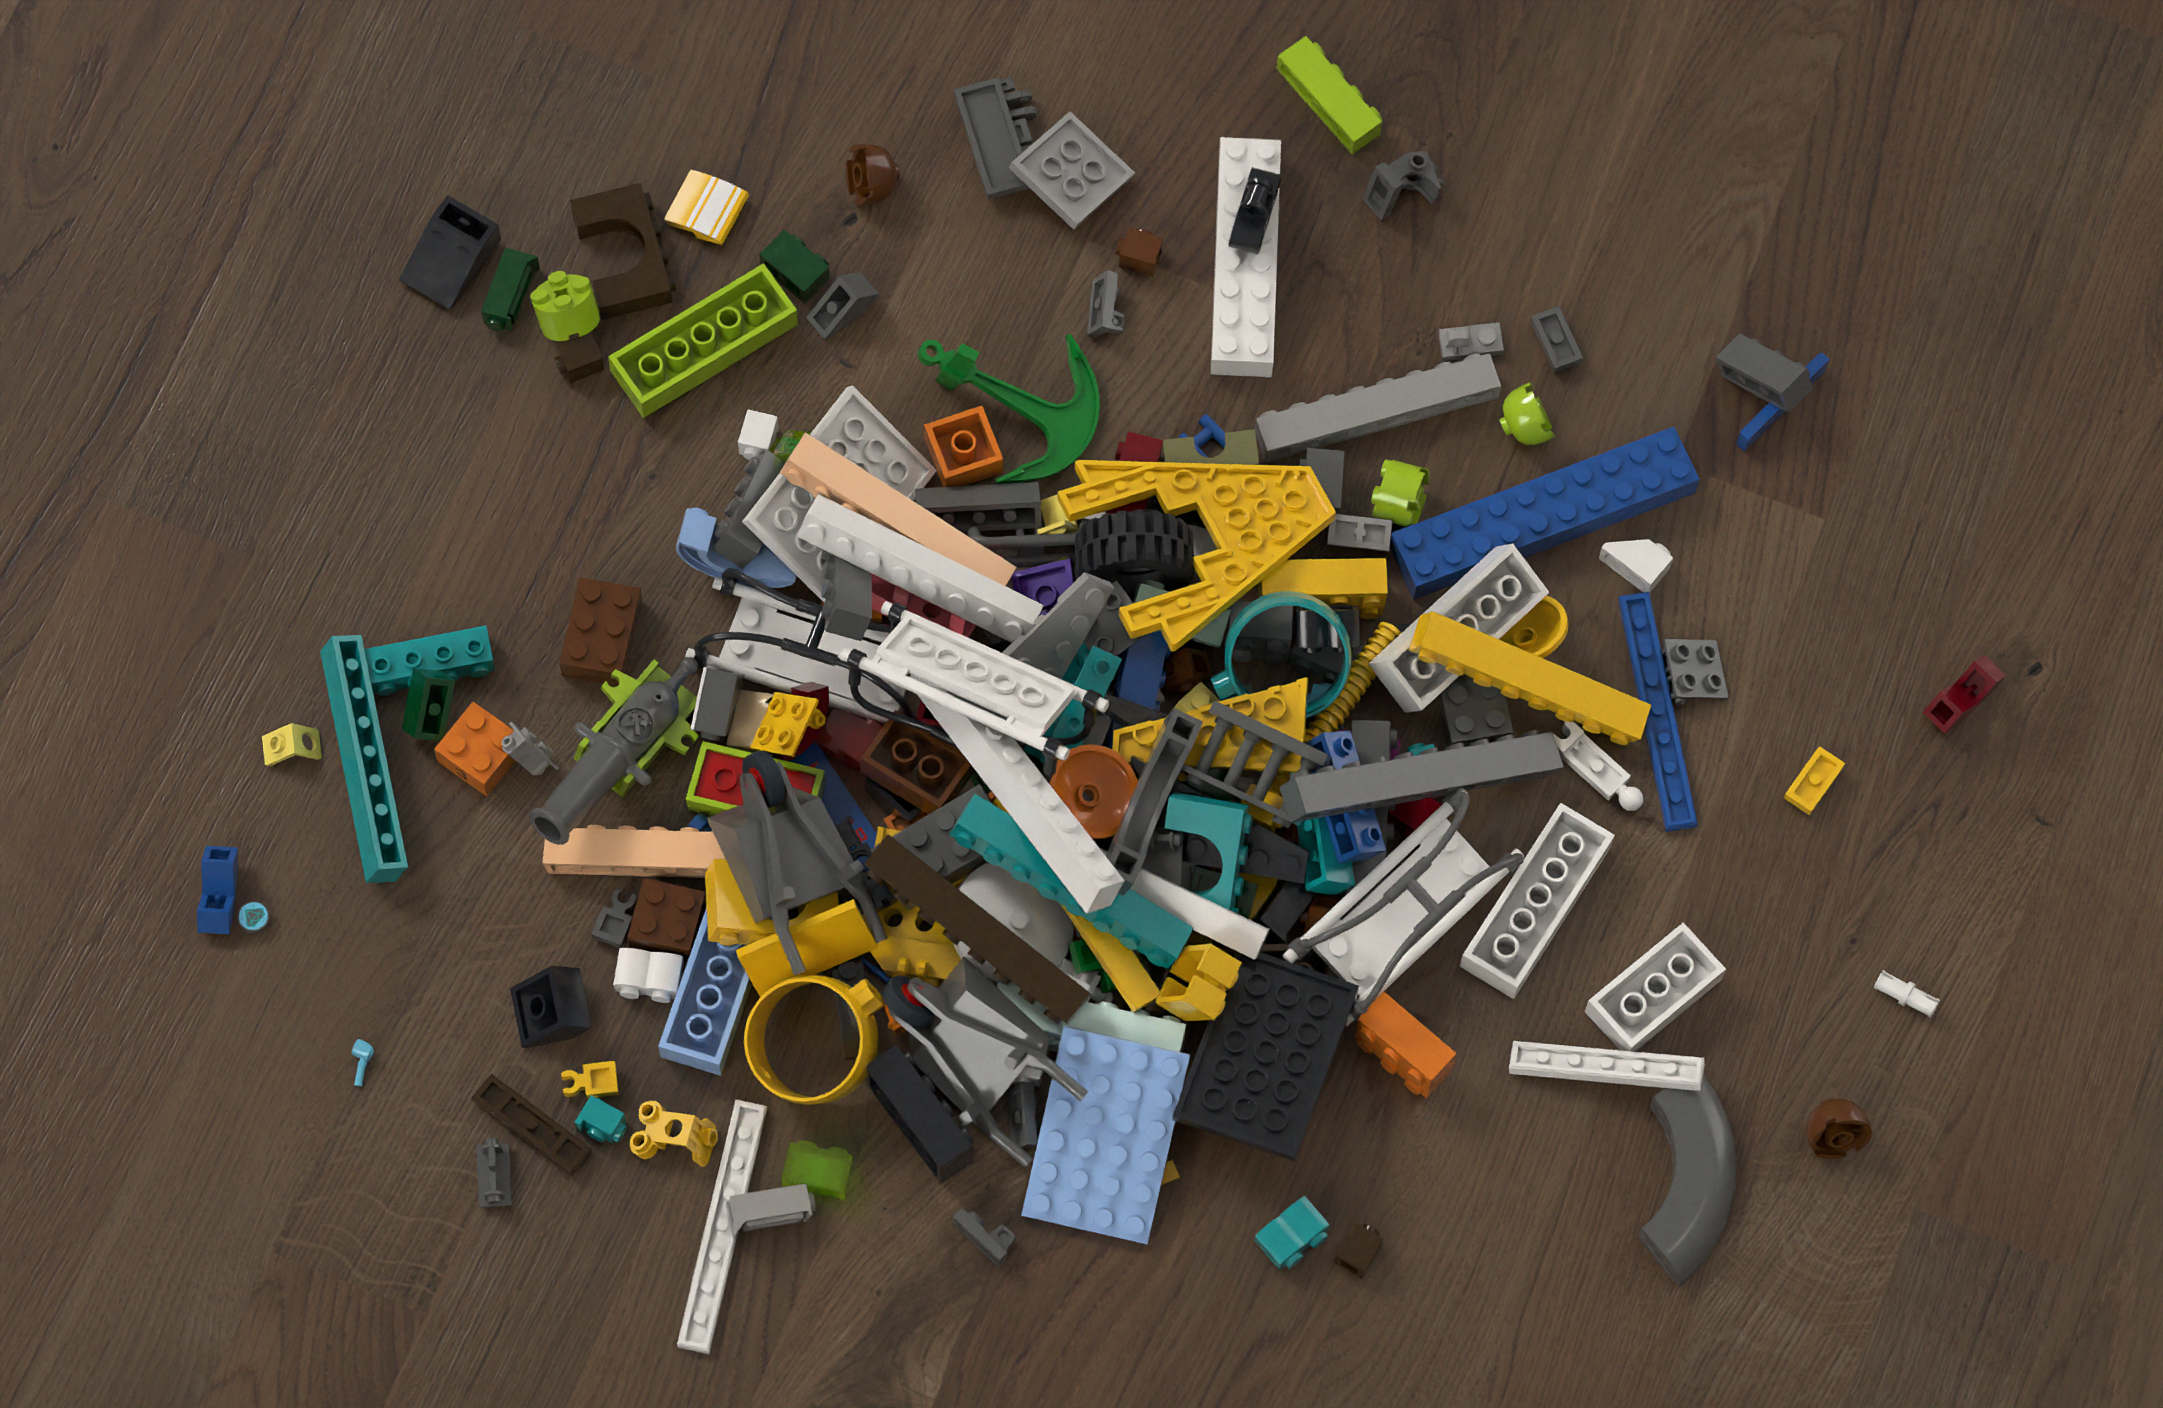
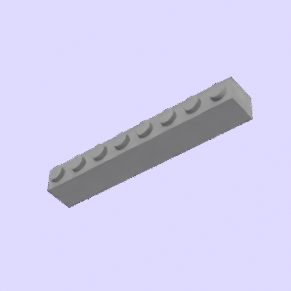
(1377, 407)

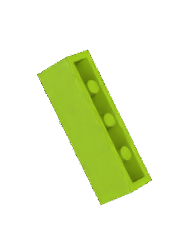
(1329, 94)

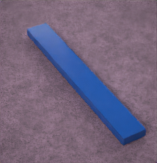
(1661, 724)

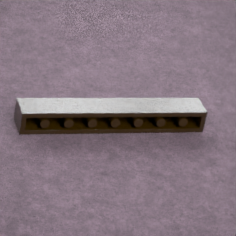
(977, 929)

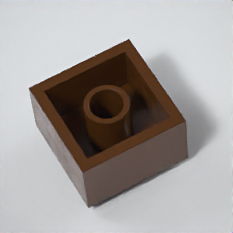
(666, 918)

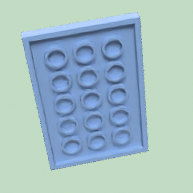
(1107, 1154)

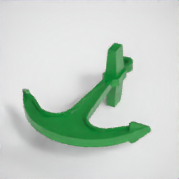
(1065, 425)

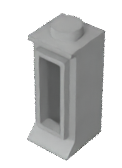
(770, 1208)

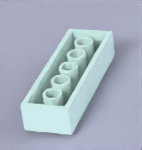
(1105, 1020)

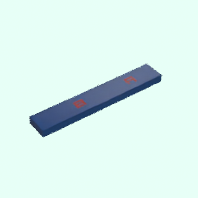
(837, 798)

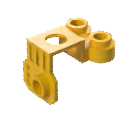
(695, 1134)

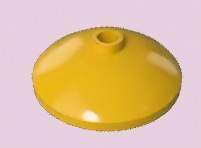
(1540, 629)

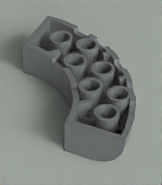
(1700, 1183)

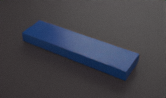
(1771, 413)

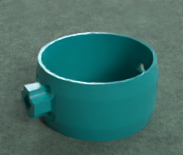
(1227, 683)

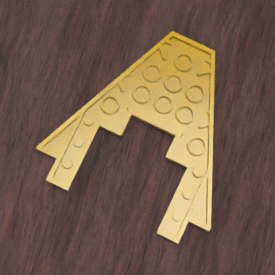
(1250, 511)

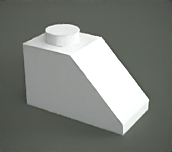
(1638, 561)

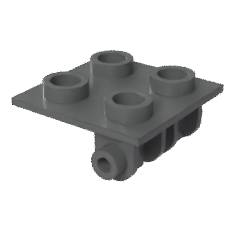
(1108, 630)
(1694, 670)
(1165, 854)

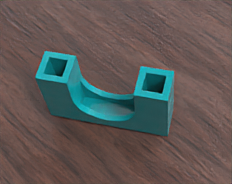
(1223, 825)

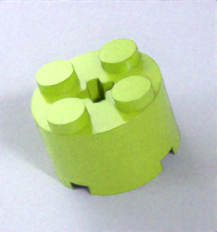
(565, 306)
(1401, 493)

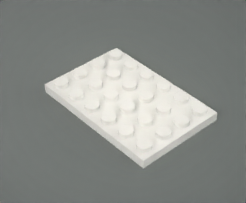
(863, 437)

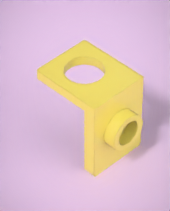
(1055, 518)
(288, 742)

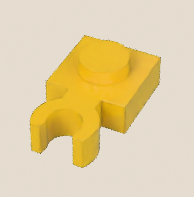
(597, 1080)

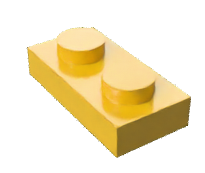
(1814, 780)

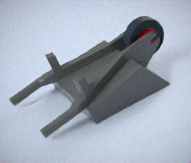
(786, 851)
(972, 1043)

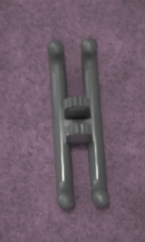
(1029, 547)

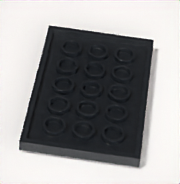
(1267, 1055)

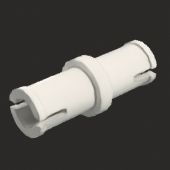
(1906, 993)

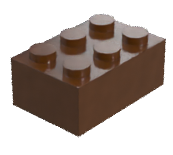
(600, 631)
(916, 766)

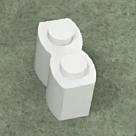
(648, 974)

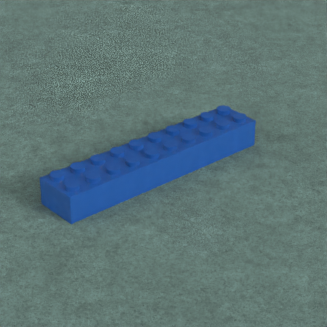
(1545, 510)

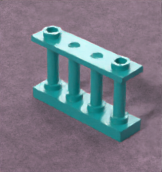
(1087, 671)

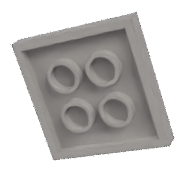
(1071, 170)

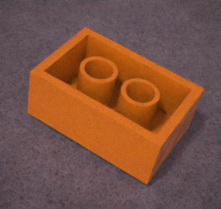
(1404, 1045)

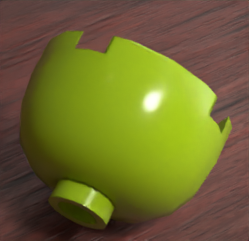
(1526, 417)

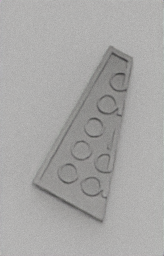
(1062, 630)

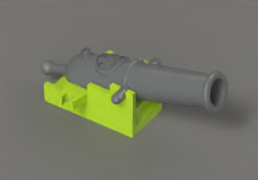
(621, 745)

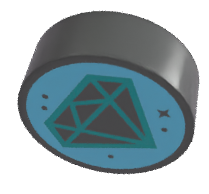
(253, 917)

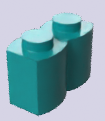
(1292, 1233)

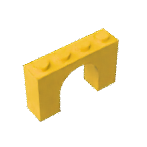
(729, 916)

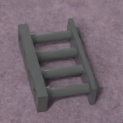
(1253, 733)

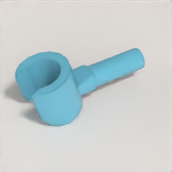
(365, 1052)

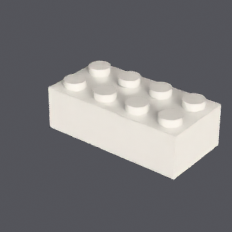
(1655, 989)

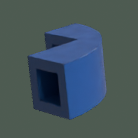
(219, 889)

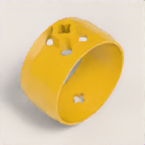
(864, 1002)

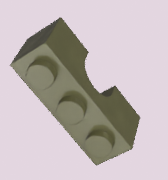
(1239, 449)

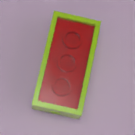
(717, 779)

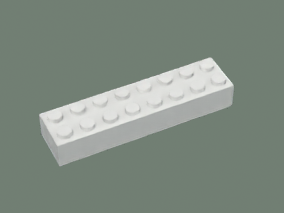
(1243, 280)

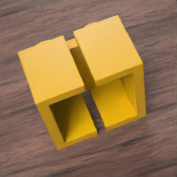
(1208, 975)

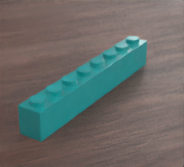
(363, 759)
(1129, 918)

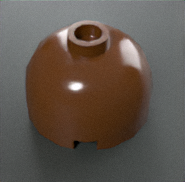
(871, 173)
(1837, 1127)

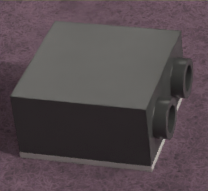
(716, 702)

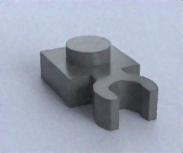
(614, 923)

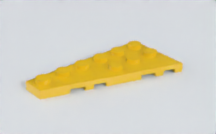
(1277, 707)

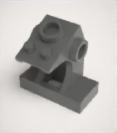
(1390, 179)

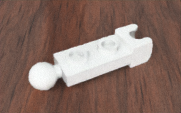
(1597, 767)

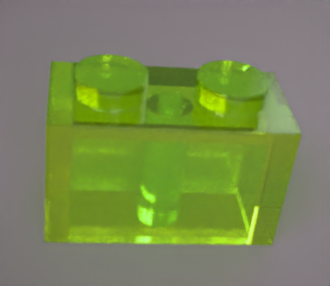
(820, 1169)

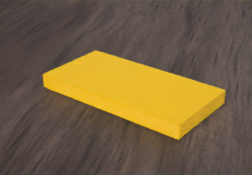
(820, 940)

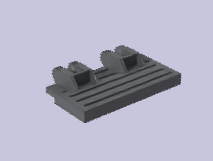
(995, 131)

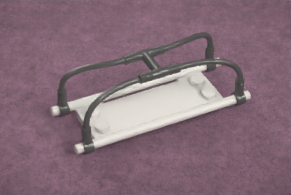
(1374, 936)

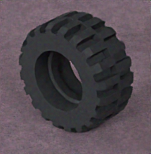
(1136, 549)

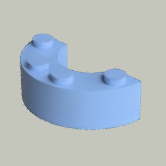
(696, 545)

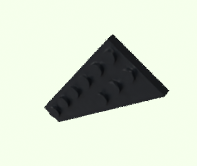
(1267, 851)

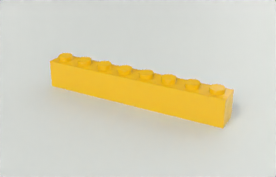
(1530, 678)

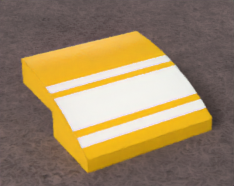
(706, 207)

